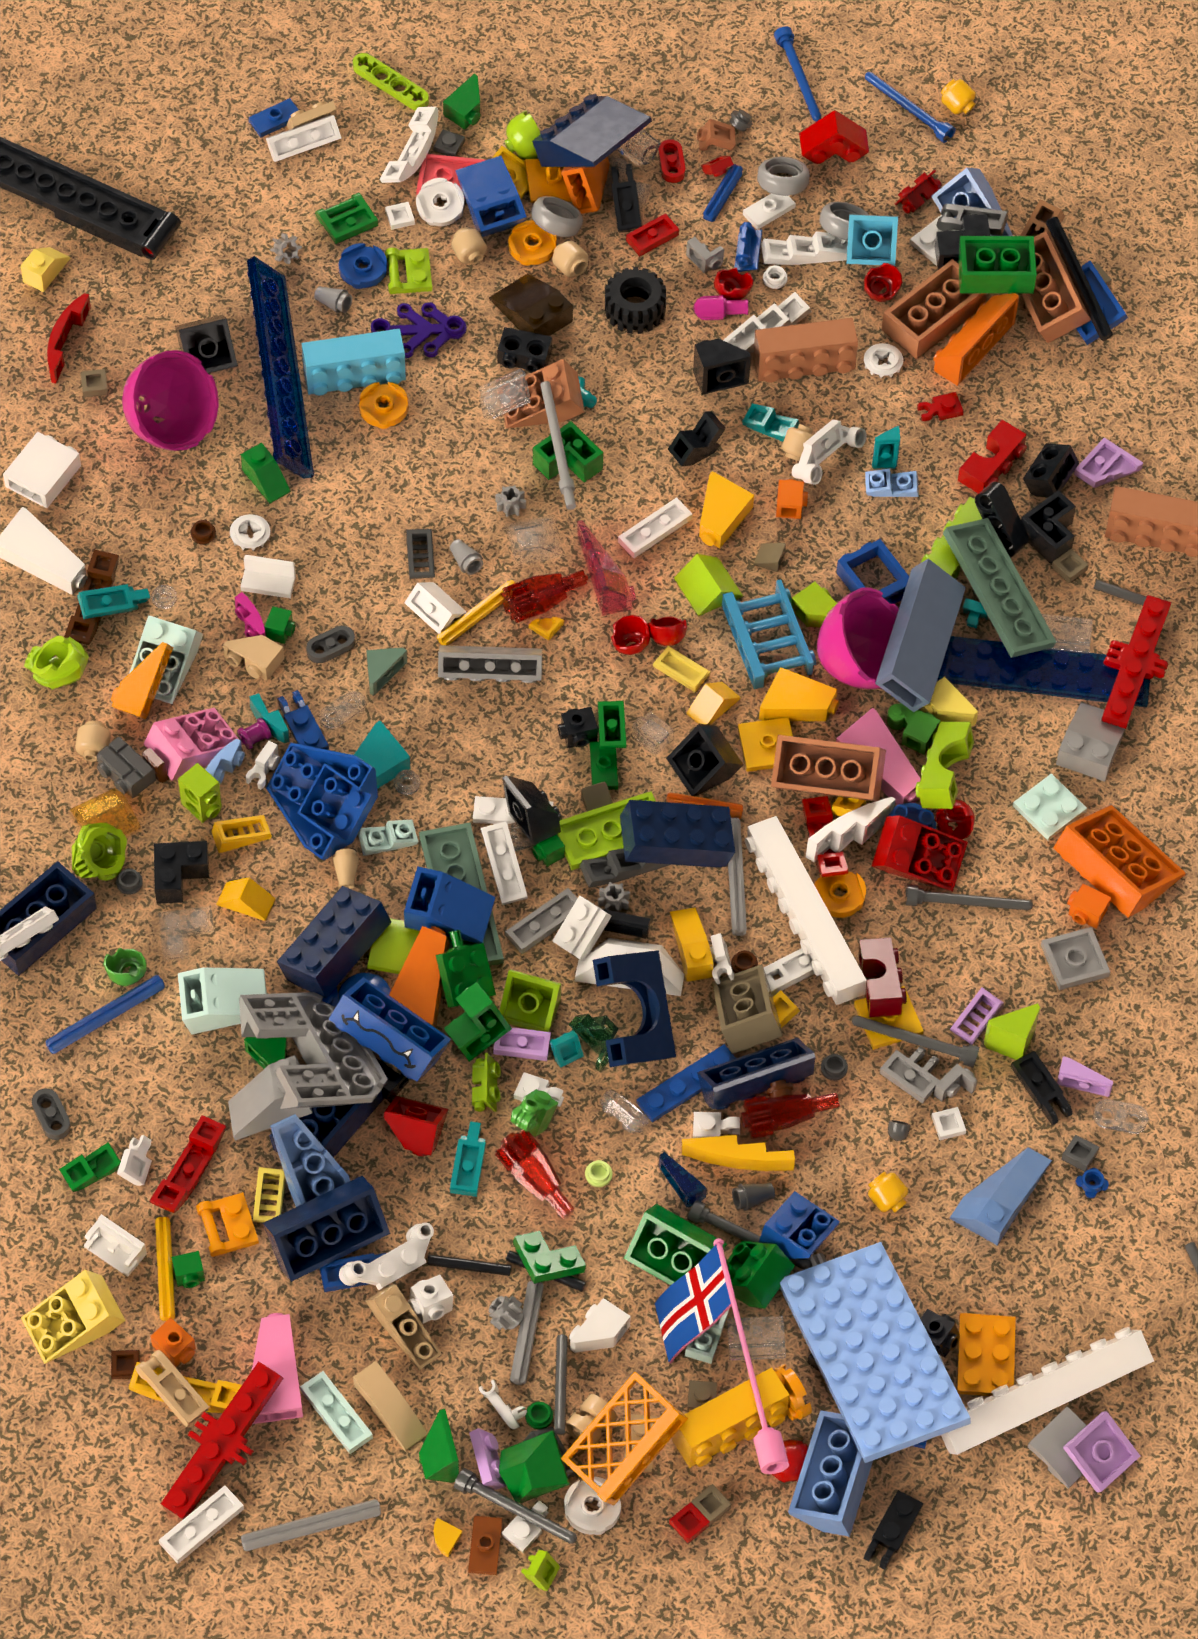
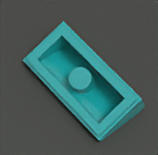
(886, 449)

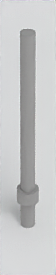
(566, 483)

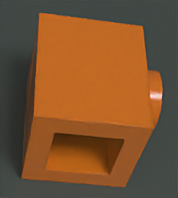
(791, 499)
(1088, 906)
(174, 1342)

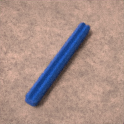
(105, 1014)

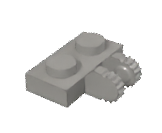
(909, 1075)

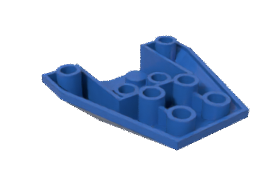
(323, 796)

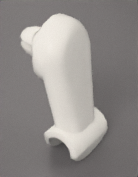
(508, 1415)

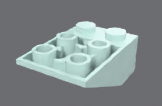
(185, 644)
(212, 995)

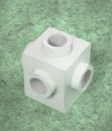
(431, 1299)

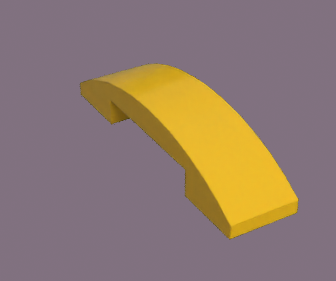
(216, 1395)

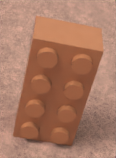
(1055, 301)
(930, 311)
(805, 350)
(1153, 521)
(828, 768)

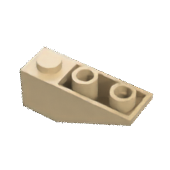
(403, 1325)

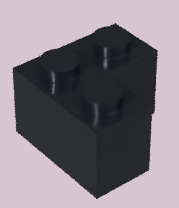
(948, 241)
(1048, 526)
(178, 862)

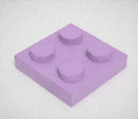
(1101, 1451)

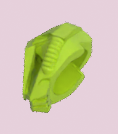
(61, 670)
(99, 851)

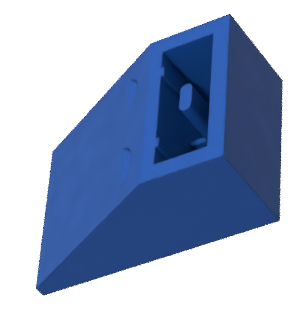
(491, 196)
(448, 904)

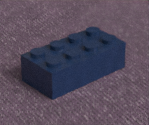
(677, 834)
(58, 891)
(334, 941)
(326, 1228)

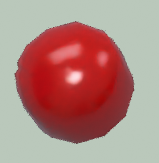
(880, 277)
(731, 279)
(635, 630)
(667, 630)
(961, 814)
(796, 1454)

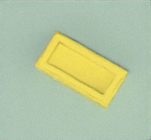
(681, 669)

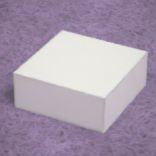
(399, 215)
(948, 1123)

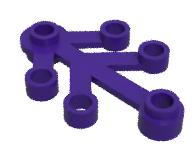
(423, 328)

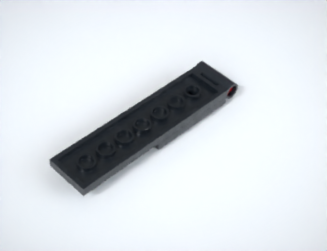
(86, 201)

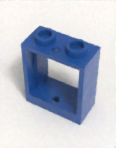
(892, 593)

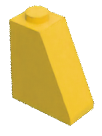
(723, 510)
(798, 699)

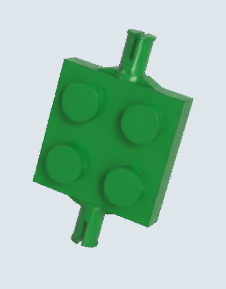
(463, 967)

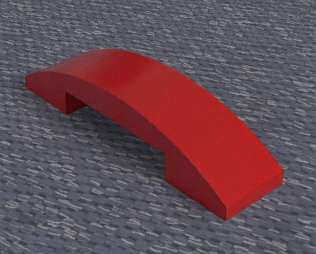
(73, 314)
(817, 815)
(190, 1166)

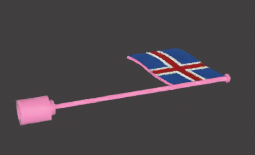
(692, 1308)

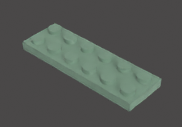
(999, 587)
(455, 853)

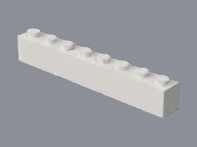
(806, 911)
(1050, 1388)

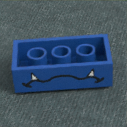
(389, 1029)

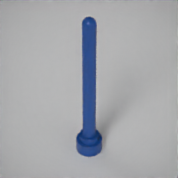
(784, 38)
(940, 128)

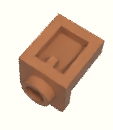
(716, 134)

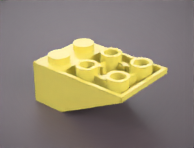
(73, 1316)

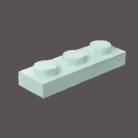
(336, 1412)

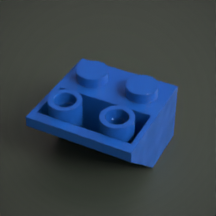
(798, 1227)

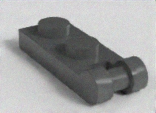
(996, 218)

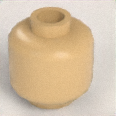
(469, 245)
(570, 259)
(794, 441)
(92, 739)

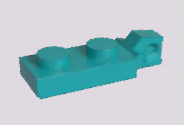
(111, 600)
(468, 1162)

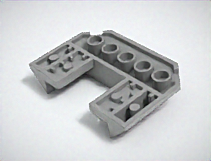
(337, 1065)

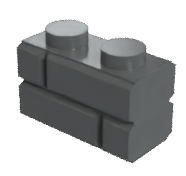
(125, 768)

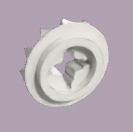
(882, 351)
(257, 524)

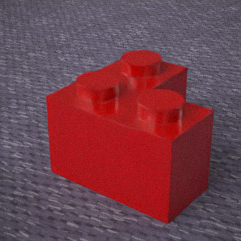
(834, 136)

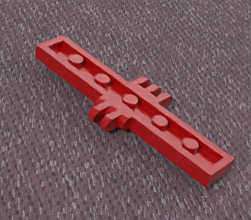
(1136, 661)
(221, 1440)

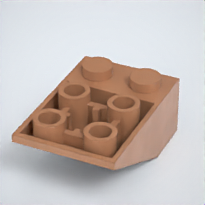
(565, 393)

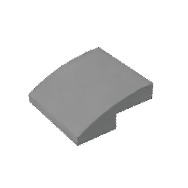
(1050, 1442)

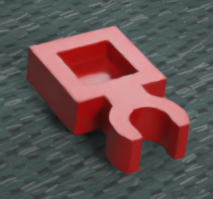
(944, 406)

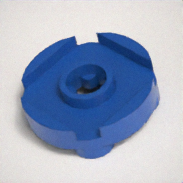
(362, 277)

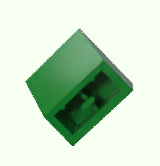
(757, 1272)

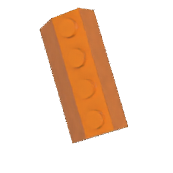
(976, 337)

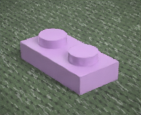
(524, 1044)
(487, 1458)

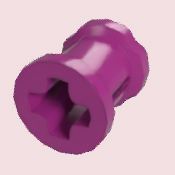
(254, 733)

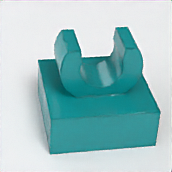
(975, 612)
(566, 1048)

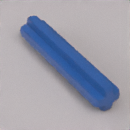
(722, 193)

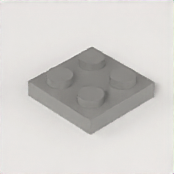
(1075, 958)

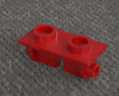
(924, 185)

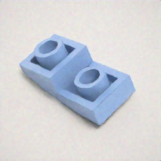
(884, 484)
(226, 760)

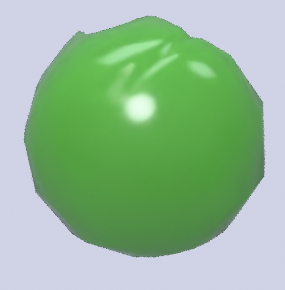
(119, 961)

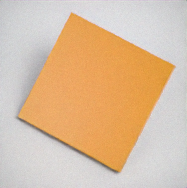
(545, 181)

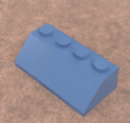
(830, 1478)

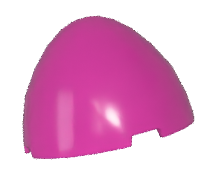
(173, 389)
(856, 637)

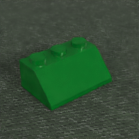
(997, 264)
(668, 1245)

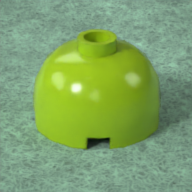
(520, 134)

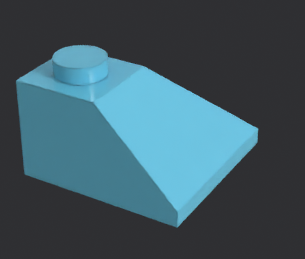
(872, 239)

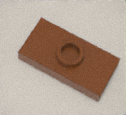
(485, 1545)

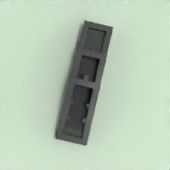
(613, 868)

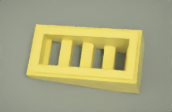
(271, 1174)

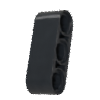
(998, 507)

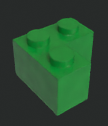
(581, 454)
(478, 1025)

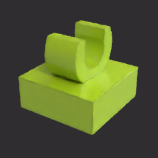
(542, 1569)

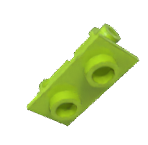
(485, 1073)

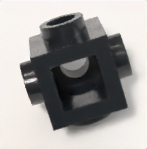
(578, 727)
(941, 1331)

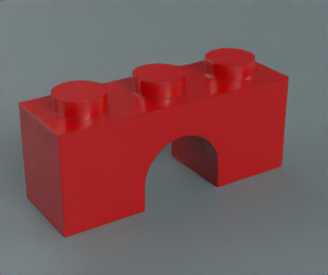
(1006, 444)

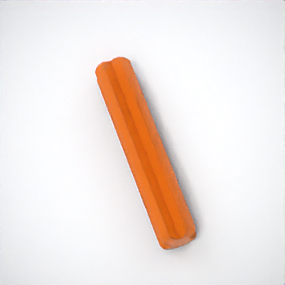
(736, 810)

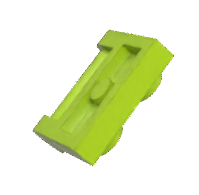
(417, 270)

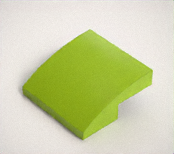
(392, 947)

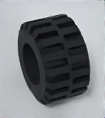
(635, 315)

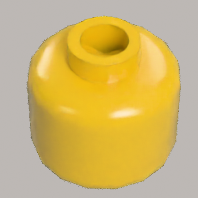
(958, 97)
(888, 1192)

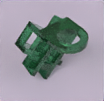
(595, 1035)

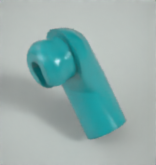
(588, 399)

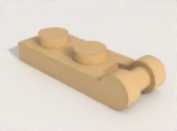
(172, 1388)

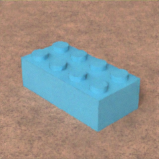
(353, 361)

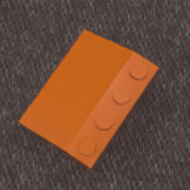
(1118, 859)

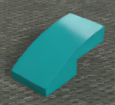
(764, 420)
(273, 720)

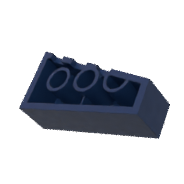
(336, 1124)

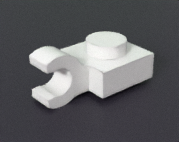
(265, 761)
(721, 956)
(530, 1082)
(710, 1125)
(134, 1163)
(523, 1533)

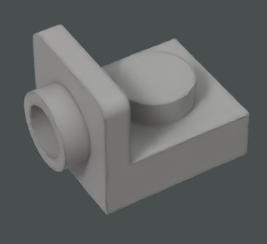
(702, 257)
(952, 1082)

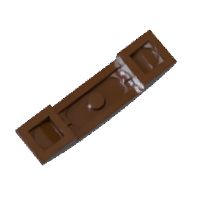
(100, 574)

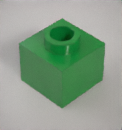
(279, 625)
(549, 850)
(188, 1269)

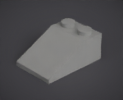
(1090, 743)
(260, 1102)

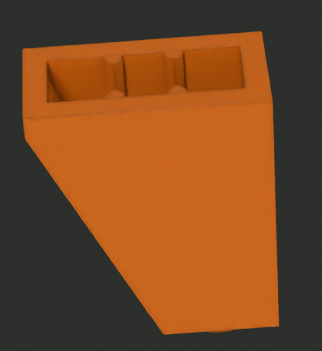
(586, 185)

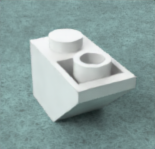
(602, 1328)

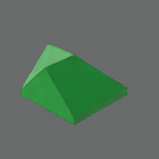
(439, 1452)
(533, 1467)

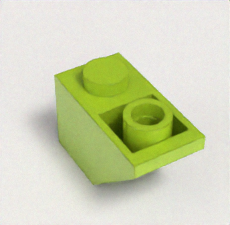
(812, 605)

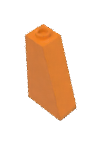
(419, 980)

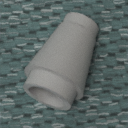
(335, 299)
(466, 557)

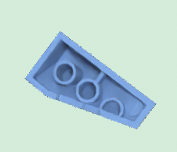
(969, 189)
(305, 1161)
(999, 1198)

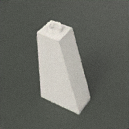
(41, 553)

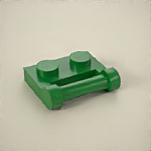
(348, 223)

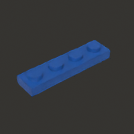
(680, 1086)

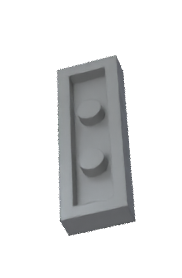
(541, 922)

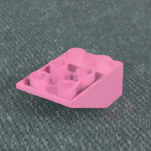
(189, 740)

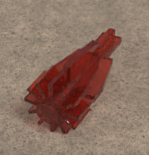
(539, 594)
(773, 1114)
(533, 1170)

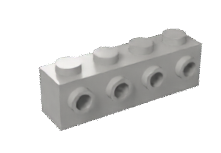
(490, 663)

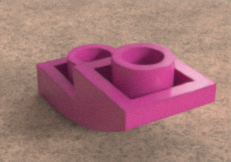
(249, 614)

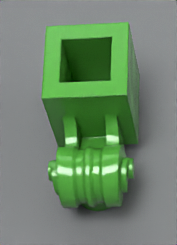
(918, 726)
(534, 1112)

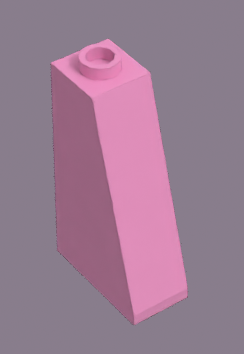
(898, 775)
(277, 1352)

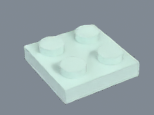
(1049, 807)

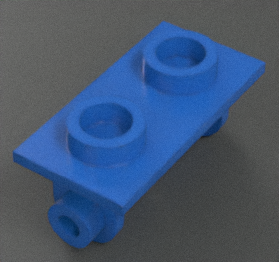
(748, 248)

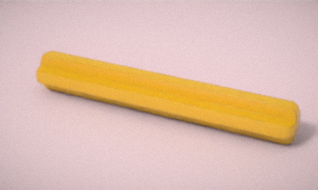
(472, 616)
(165, 1268)

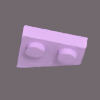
(1106, 464)

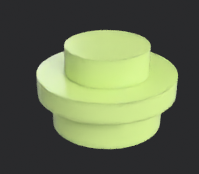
(598, 1173)

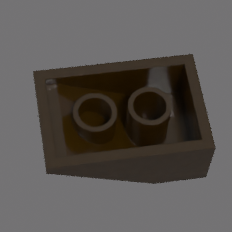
(534, 306)

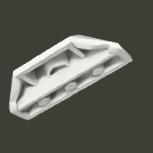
(672, 974)

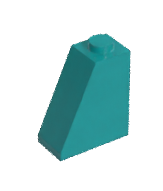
(383, 753)

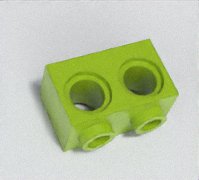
(200, 793)

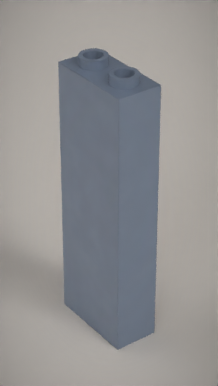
(920, 635)

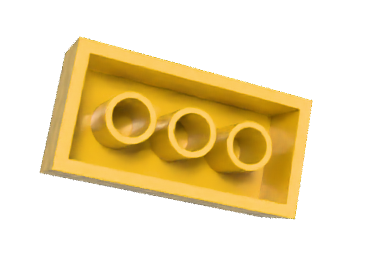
(730, 1418)

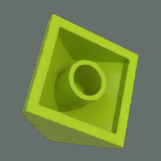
(705, 582)
(530, 1001)
(1012, 1032)

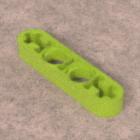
(388, 84)

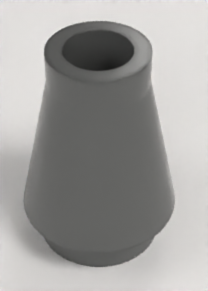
(750, 1195)

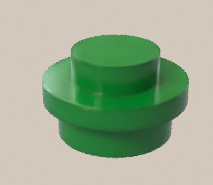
(539, 1415)

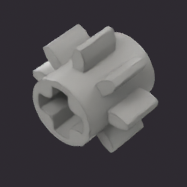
(282, 243)
(510, 500)
(617, 891)
(505, 1312)

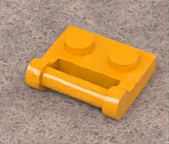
(236, 1222)

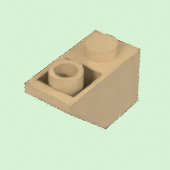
(260, 655)

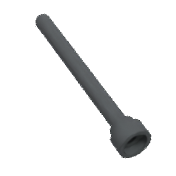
(917, 896)
(966, 1054)
(702, 1214)
(468, 1483)

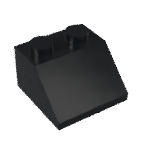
(209, 342)
(720, 366)
(704, 759)
(531, 809)

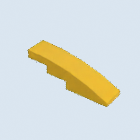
(727, 1153)

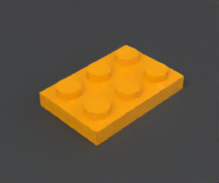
(985, 1353)

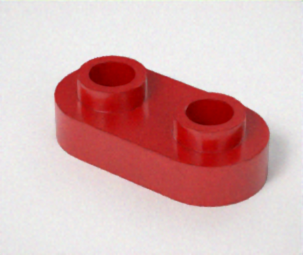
(671, 162)

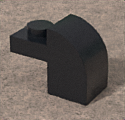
(699, 443)

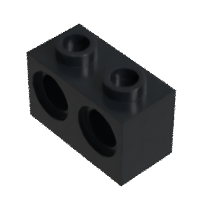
(529, 352)
(1051, 470)

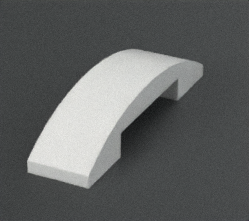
(424, 128)

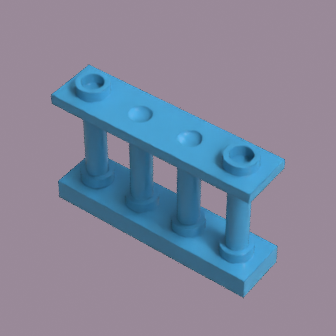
(750, 650)

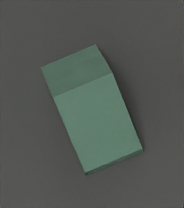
(383, 665)

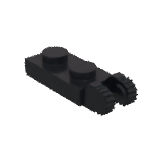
(626, 201)
(1041, 1086)
(894, 1527)

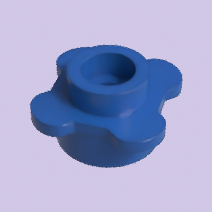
(1097, 1177)

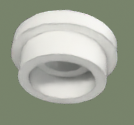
(775, 271)

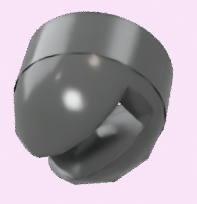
(898, 1130)

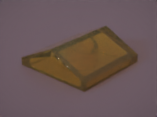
(107, 808)

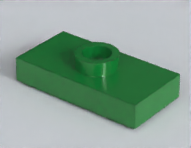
(603, 766)

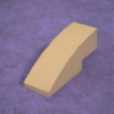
(389, 1405)

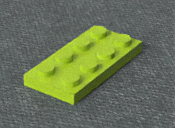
(595, 831)

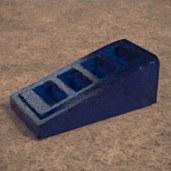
(685, 1184)

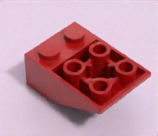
(919, 853)

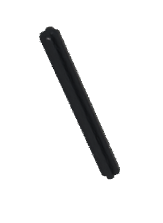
(1079, 278)

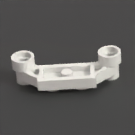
(823, 445)
(392, 1264)

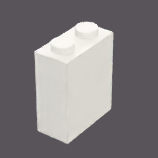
(42, 469)

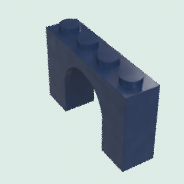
(645, 977)

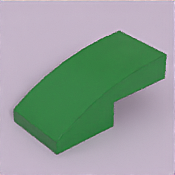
(90, 1169)

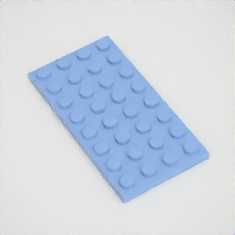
(874, 1352)

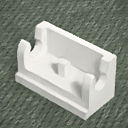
(115, 1245)

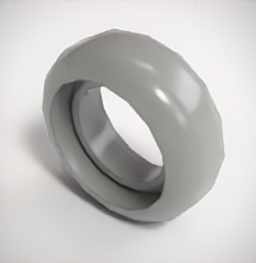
(783, 185)
(556, 216)
(835, 218)

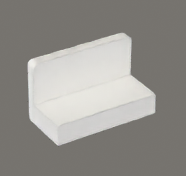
(268, 576)
(434, 606)

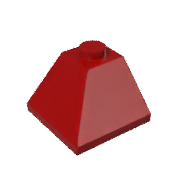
(416, 1124)

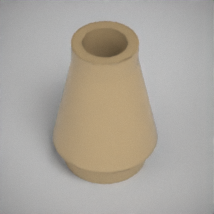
(346, 867)

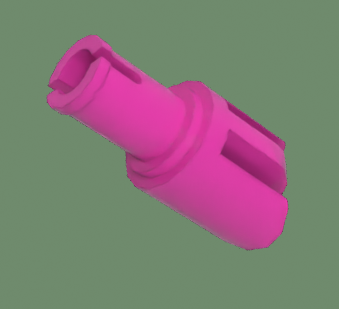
(718, 307)

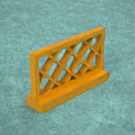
(636, 1458)

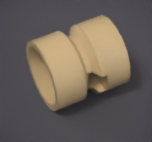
(581, 1420)

